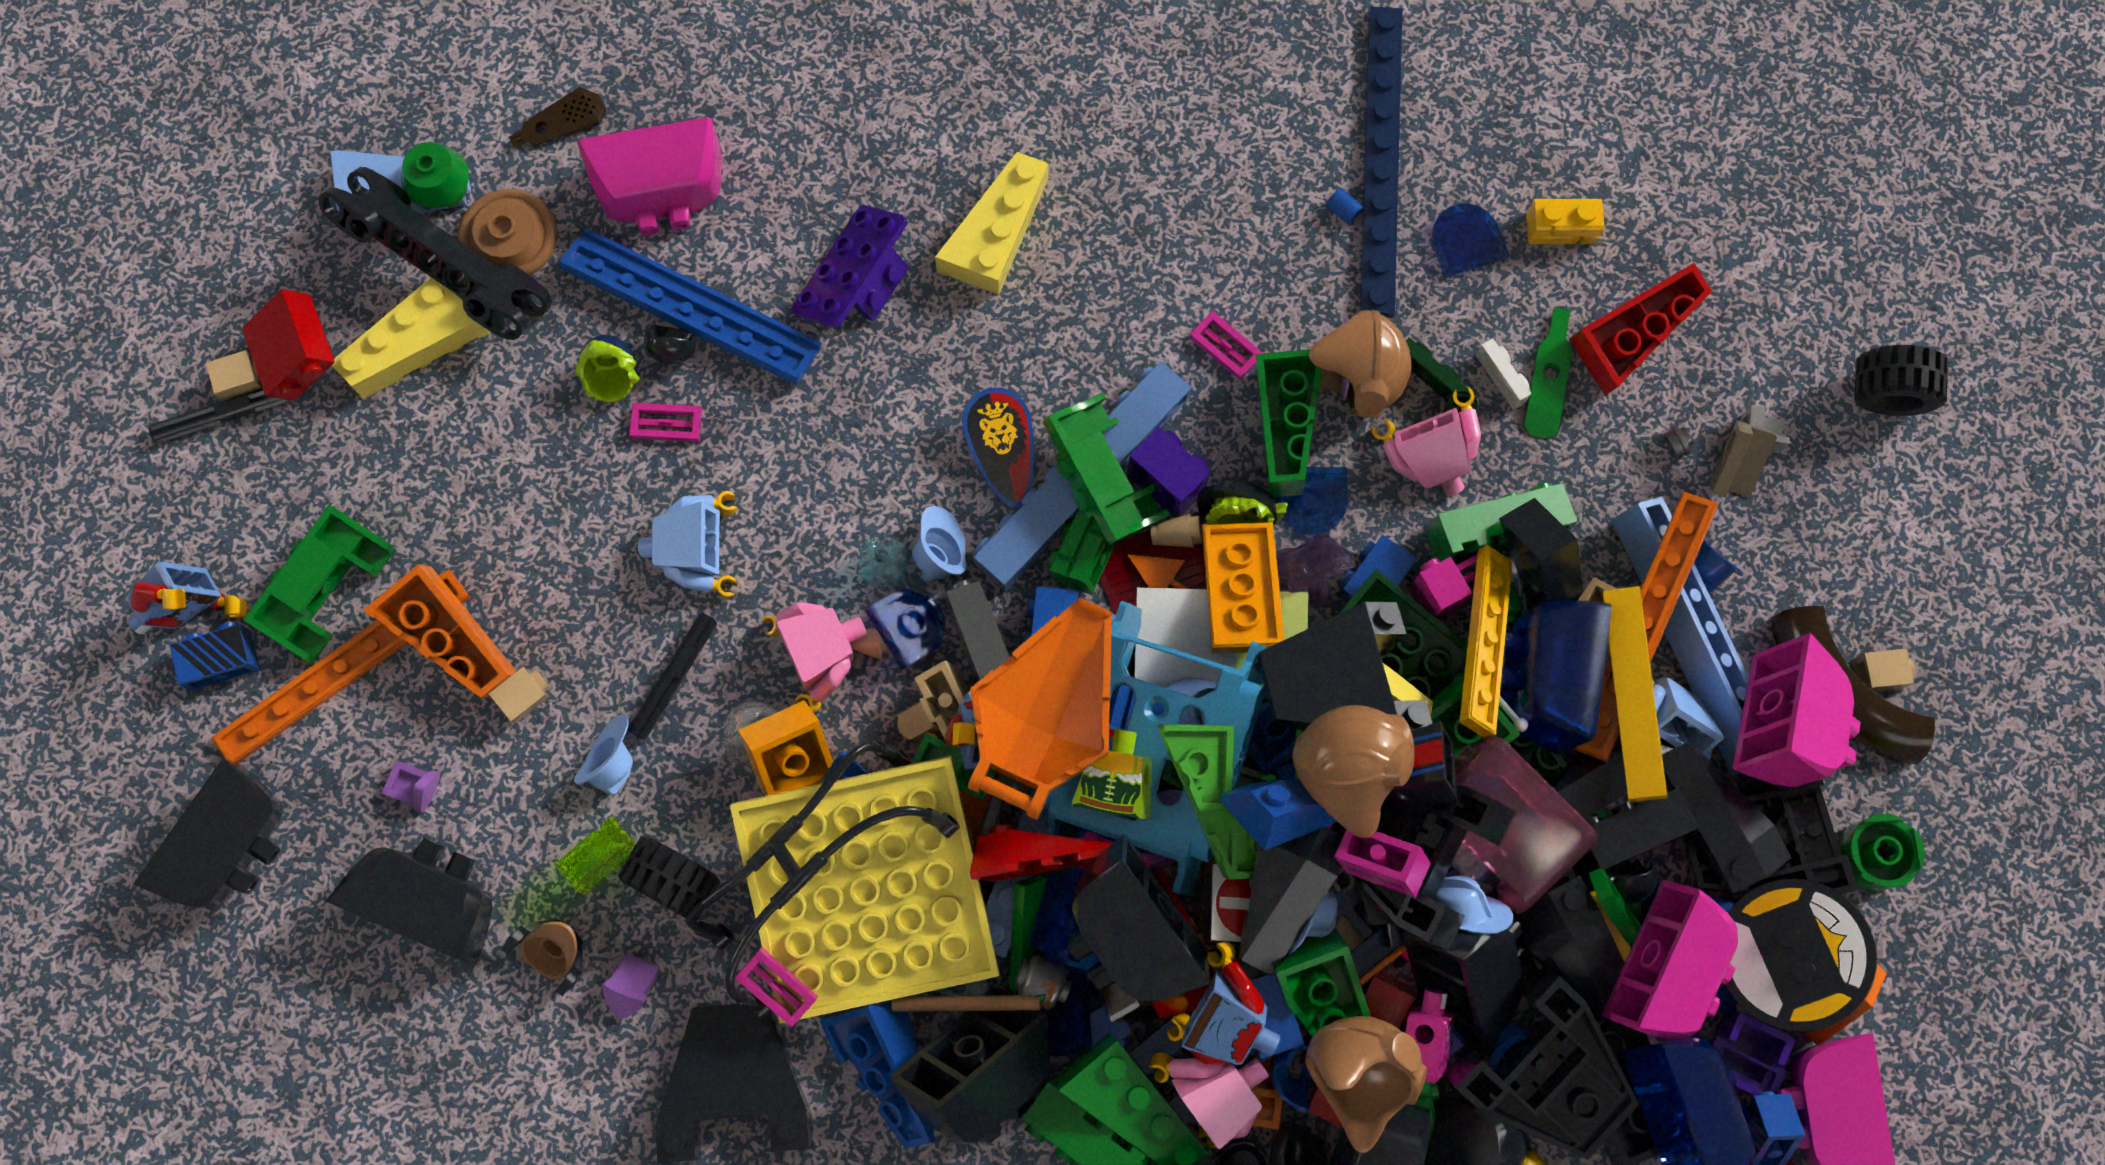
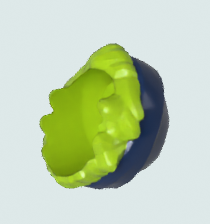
(607, 368)

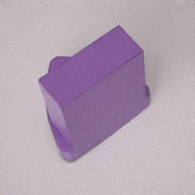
(411, 785)
(629, 985)

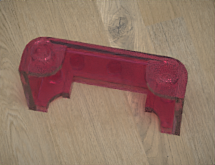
(1544, 833)

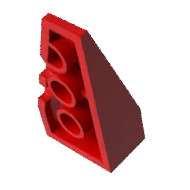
(1019, 853)

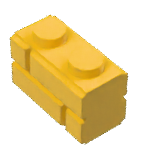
(1565, 221)

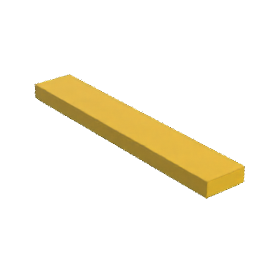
(1486, 642)
(1635, 696)

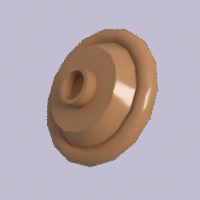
(510, 229)

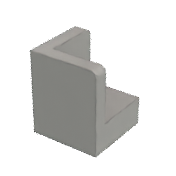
(1756, 416)

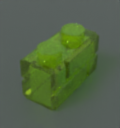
(596, 856)

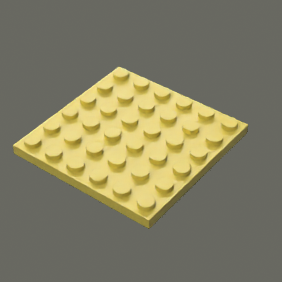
(888, 907)

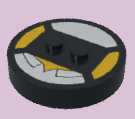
(1801, 955)

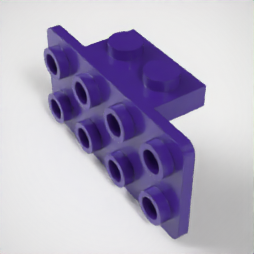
(856, 271)

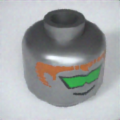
(1043, 979)

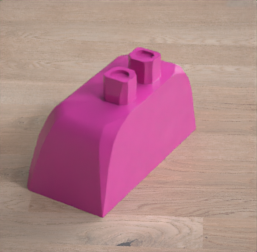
(655, 172)
(1796, 715)
(1675, 965)
(1841, 1103)

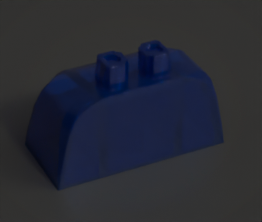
(1557, 671)
(1690, 1103)

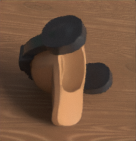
(549, 949)

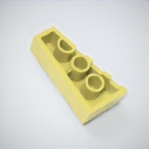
(993, 230)
(407, 339)

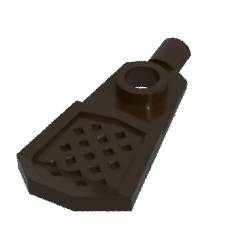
(556, 119)

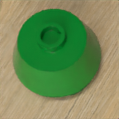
(434, 175)

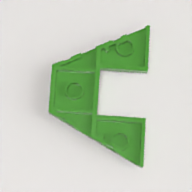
(1206, 771)

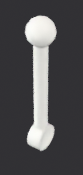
(1519, 723)

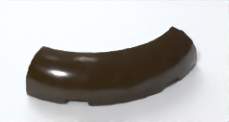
(1883, 726)

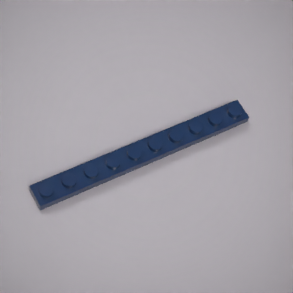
(1381, 161)

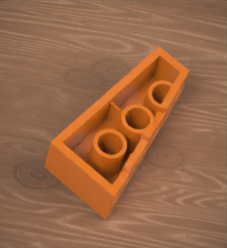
(441, 629)

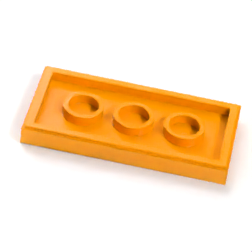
(1242, 586)

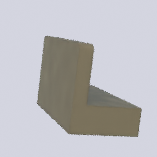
(1742, 460)

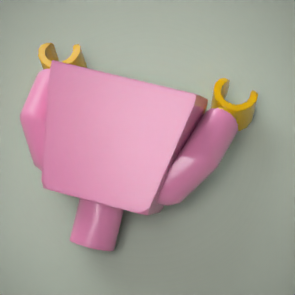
(1436, 448)
(816, 647)
(1215, 1094)

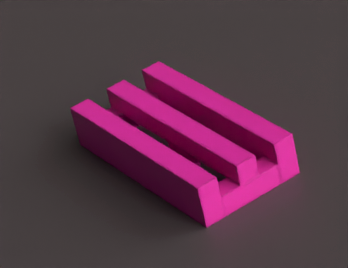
(1228, 330)
(695, 425)
(765, 997)

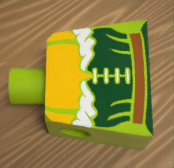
(1118, 781)

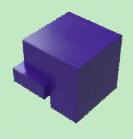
(1752, 1052)

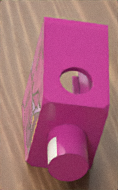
(1436, 1046)

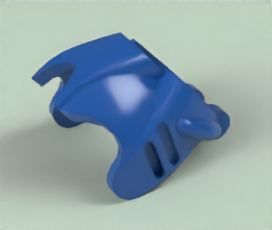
(1291, 1089)

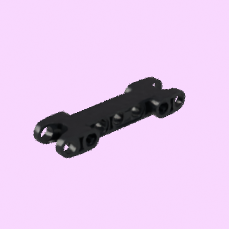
(387, 216)

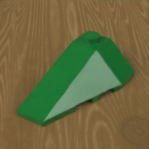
(1322, 982)

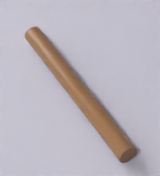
(966, 1003)

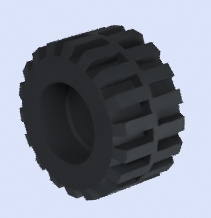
(1901, 380)
(667, 876)

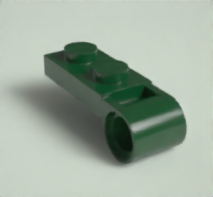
(1438, 376)

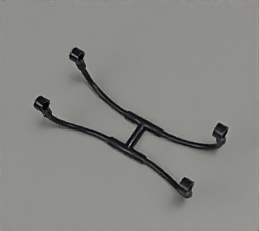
(799, 877)

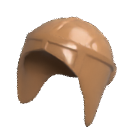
(1368, 354)
(1353, 762)
(1365, 1074)

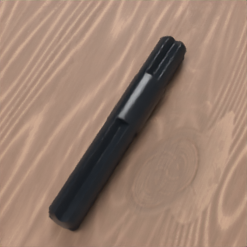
(212, 415)
(672, 676)

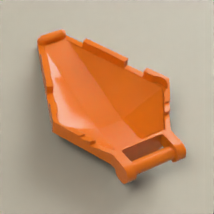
(1046, 708)

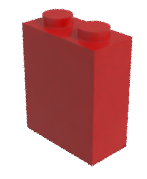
(288, 345)

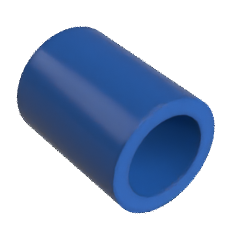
(1344, 206)

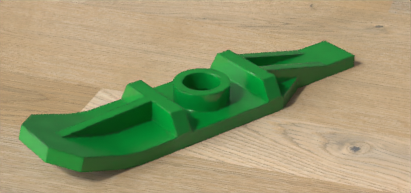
(1548, 394)

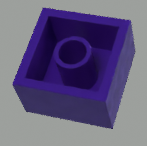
(1170, 469)

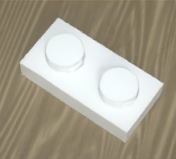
(1498, 366)

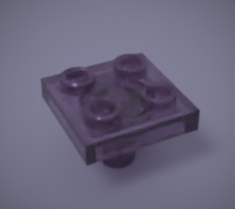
(1312, 565)

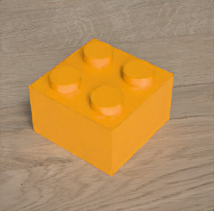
(787, 749)

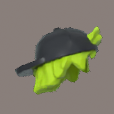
(1237, 500)

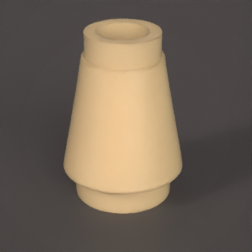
(1178, 532)

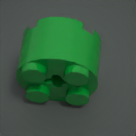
(1900, 849)

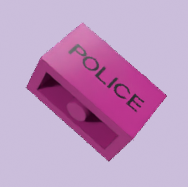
(1384, 861)

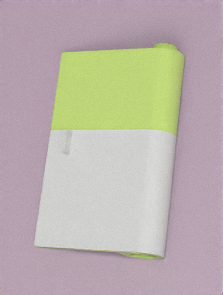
(1182, 623)

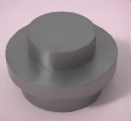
(1678, 440)

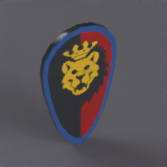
(1001, 442)

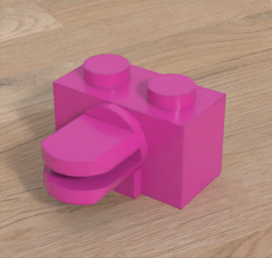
(1442, 587)

